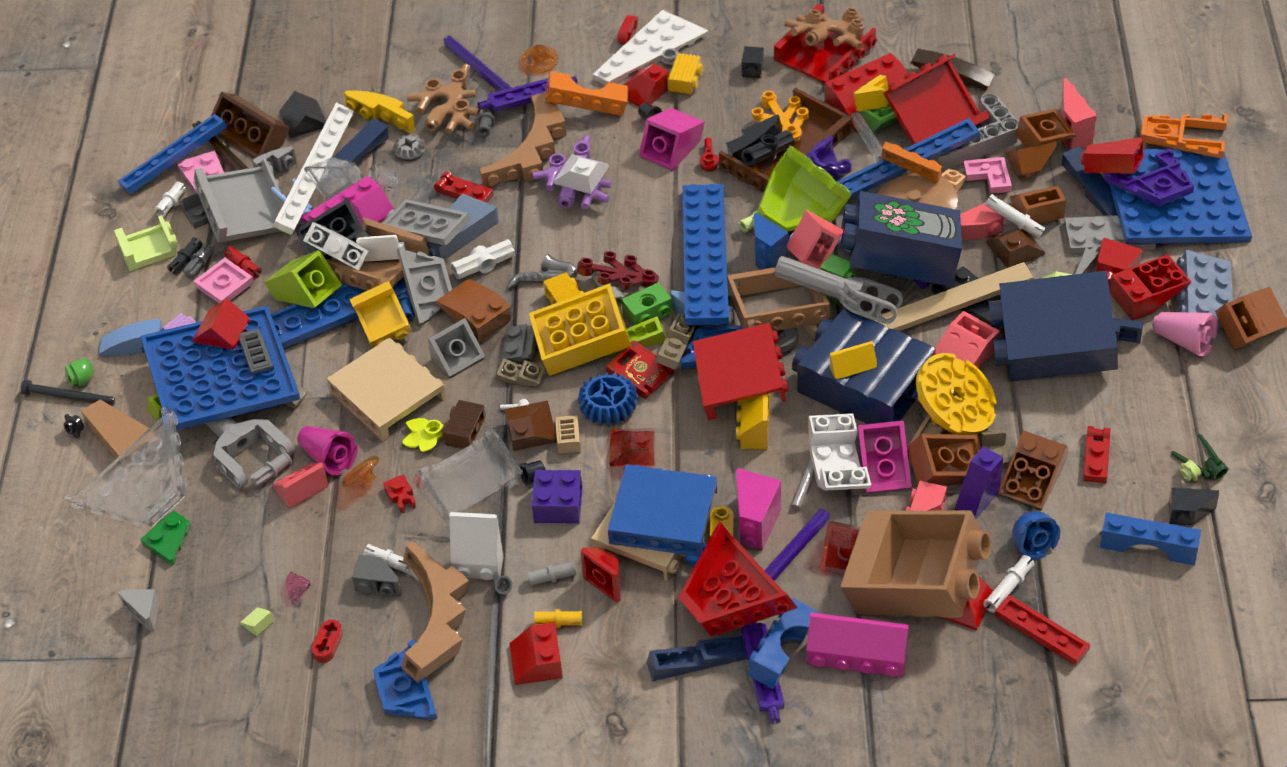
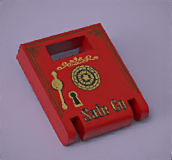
(640, 369)

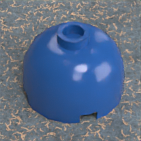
(1035, 534)

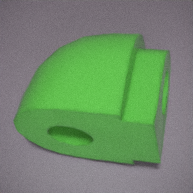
(79, 372)

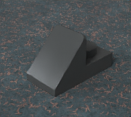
(194, 210)

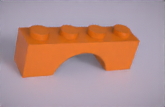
(564, 91)

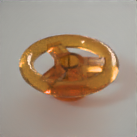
(539, 56)
(362, 473)

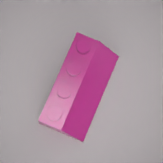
(365, 195)
(857, 644)

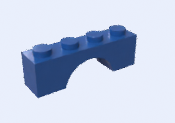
(1176, 541)
(771, 661)

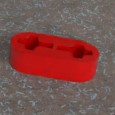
(627, 29)
(331, 642)

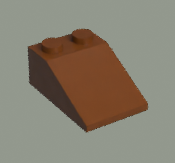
(479, 306)
(942, 457)

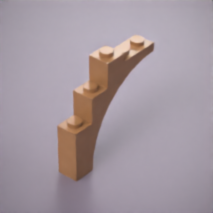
(536, 147)
(442, 589)

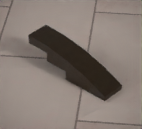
(967, 71)

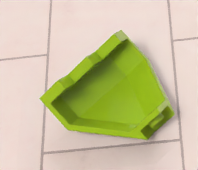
(800, 186)

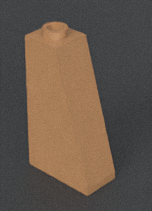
(112, 427)

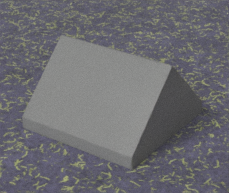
(455, 348)

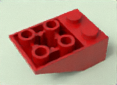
(1147, 286)

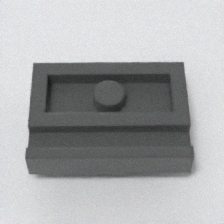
(519, 343)

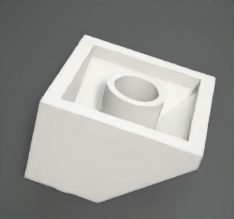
(581, 173)

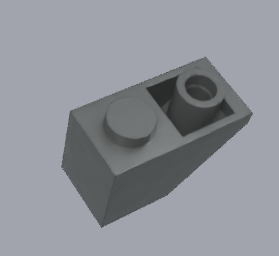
(375, 576)

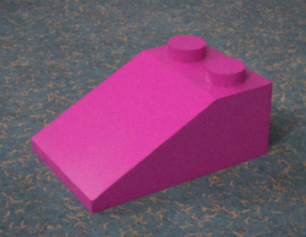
(885, 456)

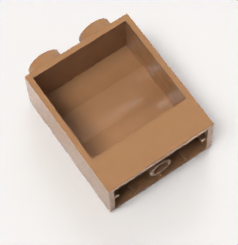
(915, 563)

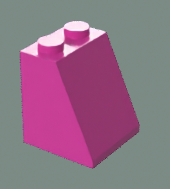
(670, 137)
(758, 507)

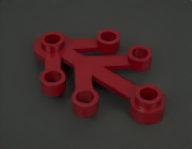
(618, 271)

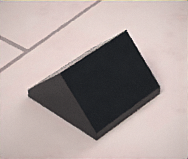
(302, 115)

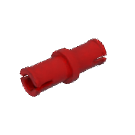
(243, 262)

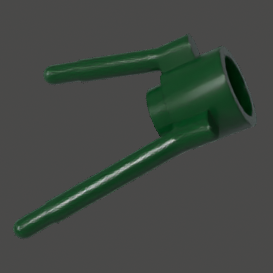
(1214, 465)

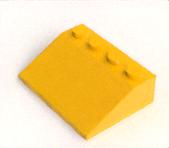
(579, 329)

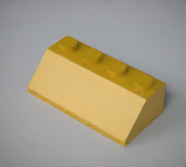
(754, 422)

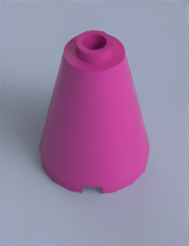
(329, 446)

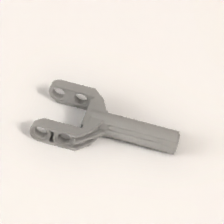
(847, 291)
(237, 438)

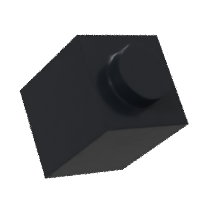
(752, 62)

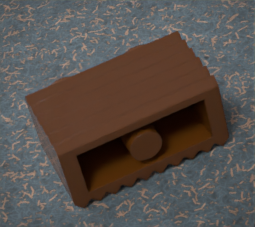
(463, 424)

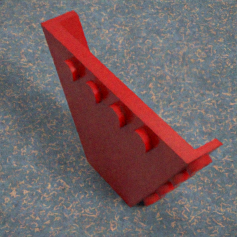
(731, 587)

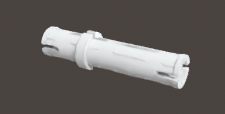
(1016, 217)
(1014, 577)

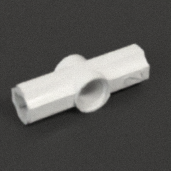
(482, 259)

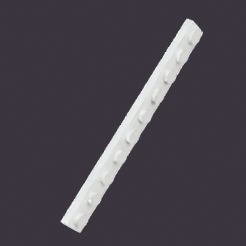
(304, 187)

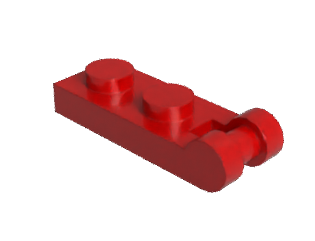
(461, 186)
(1097, 455)

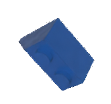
(769, 242)

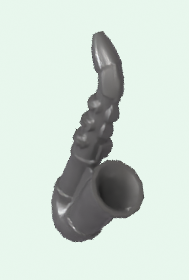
(551, 267)

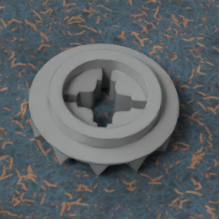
(405, 152)

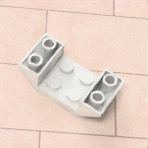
(835, 453)

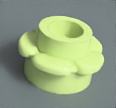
(1190, 471)

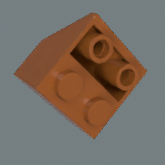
(1041, 204)

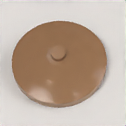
(922, 190)

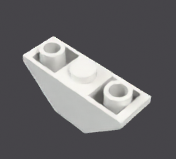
(336, 245)

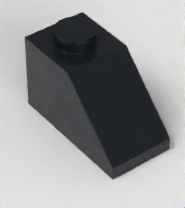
(1191, 505)

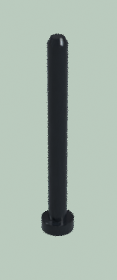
(27, 388)

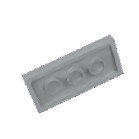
(434, 222)
(1090, 231)

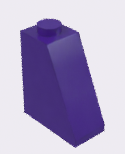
(981, 482)

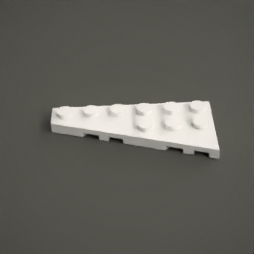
(647, 46)

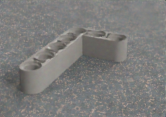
(996, 135)

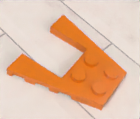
(1169, 133)

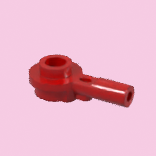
(709, 161)

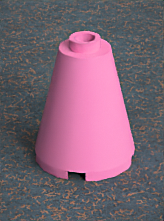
(1188, 330)

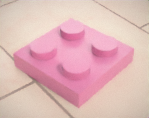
(223, 281)

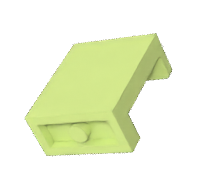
(147, 245)

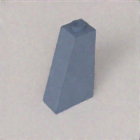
(482, 217)

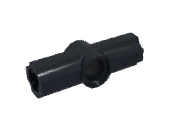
(767, 148)

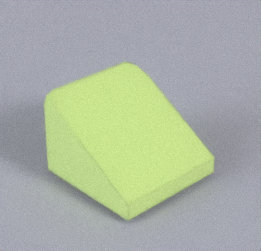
(257, 621)

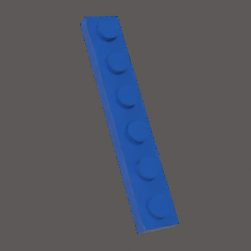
(172, 154)

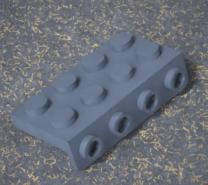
(1209, 283)

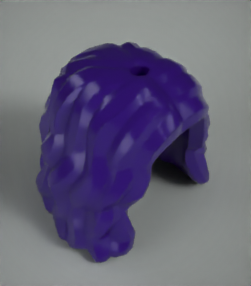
(824, 157)

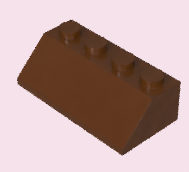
(249, 126)

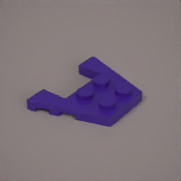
(1159, 185)

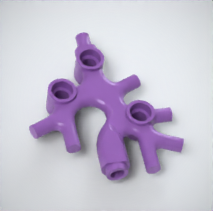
(568, 195)

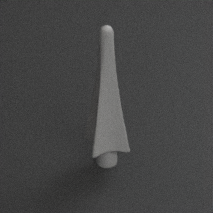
(1088, 259)

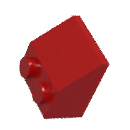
(536, 655)

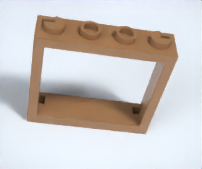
(764, 281)

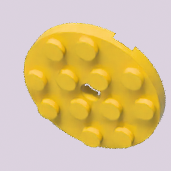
(935, 387)

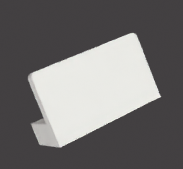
(381, 247)

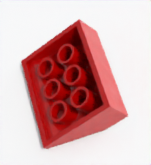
(840, 90)

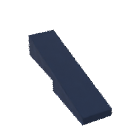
(364, 141)
(1096, 188)
(705, 655)

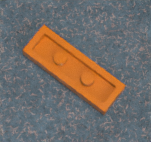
(911, 161)

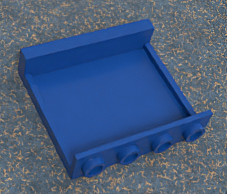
(662, 510)

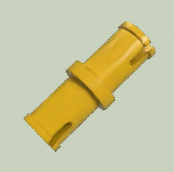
(561, 618)

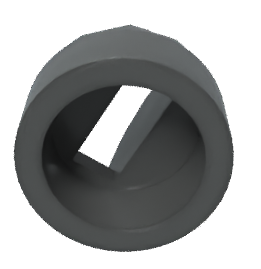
(503, 589)

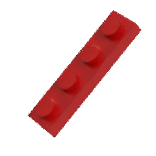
(1042, 630)

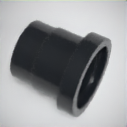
(647, 110)
(529, 471)

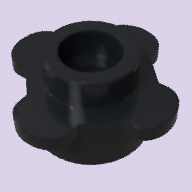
(73, 425)

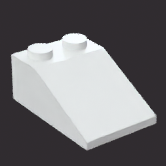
(476, 545)

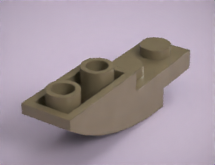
(675, 342)

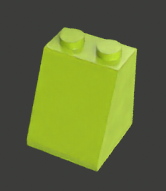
(304, 281)

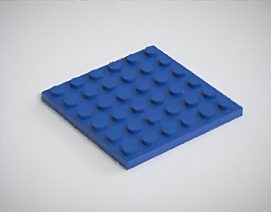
(1205, 216)
(215, 382)

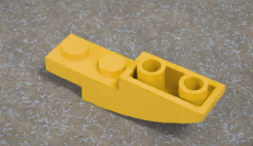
(380, 106)

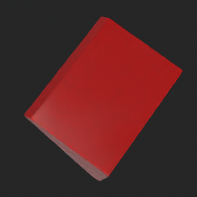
(222, 326)

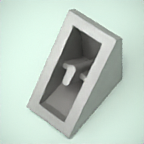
(141, 605)

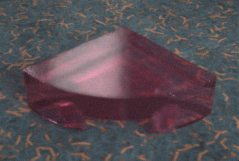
(296, 585)

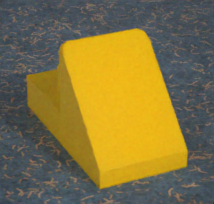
(871, 94)

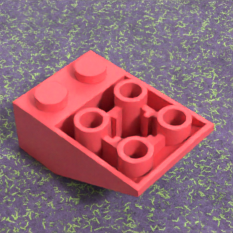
(1078, 116)
(969, 339)

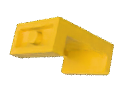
(381, 314)

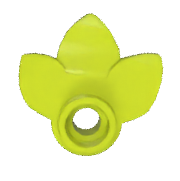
(423, 434)

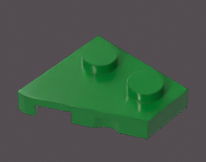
(167, 537)

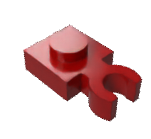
(400, 491)

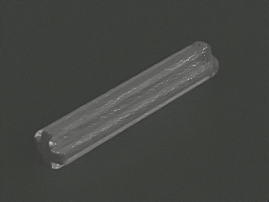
(867, 135)

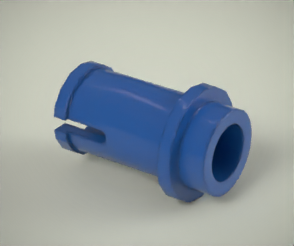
(406, 305)

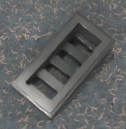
(253, 339)

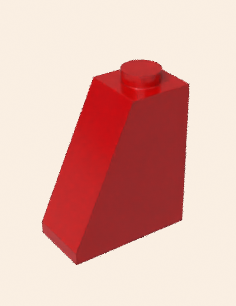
(1113, 156)

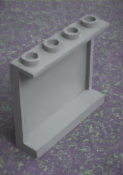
(240, 201)

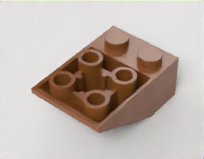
(1251, 317)
(1033, 469)

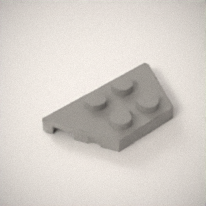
(425, 281)

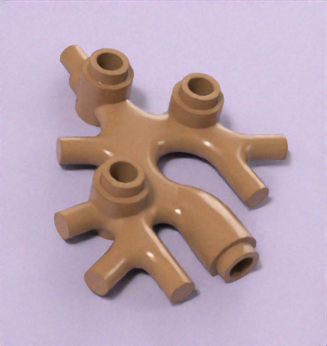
(850, 27)
(456, 93)

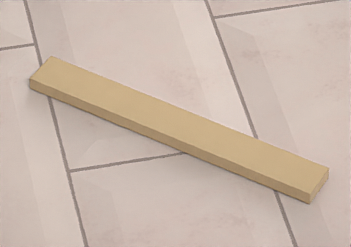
(955, 298)

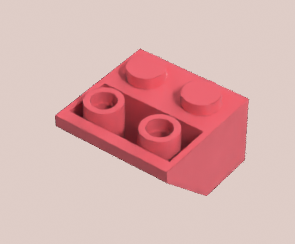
(814, 240)

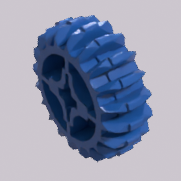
(607, 398)

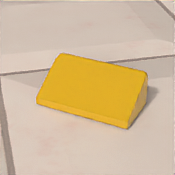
(853, 360)

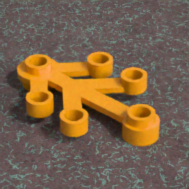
(769, 101)

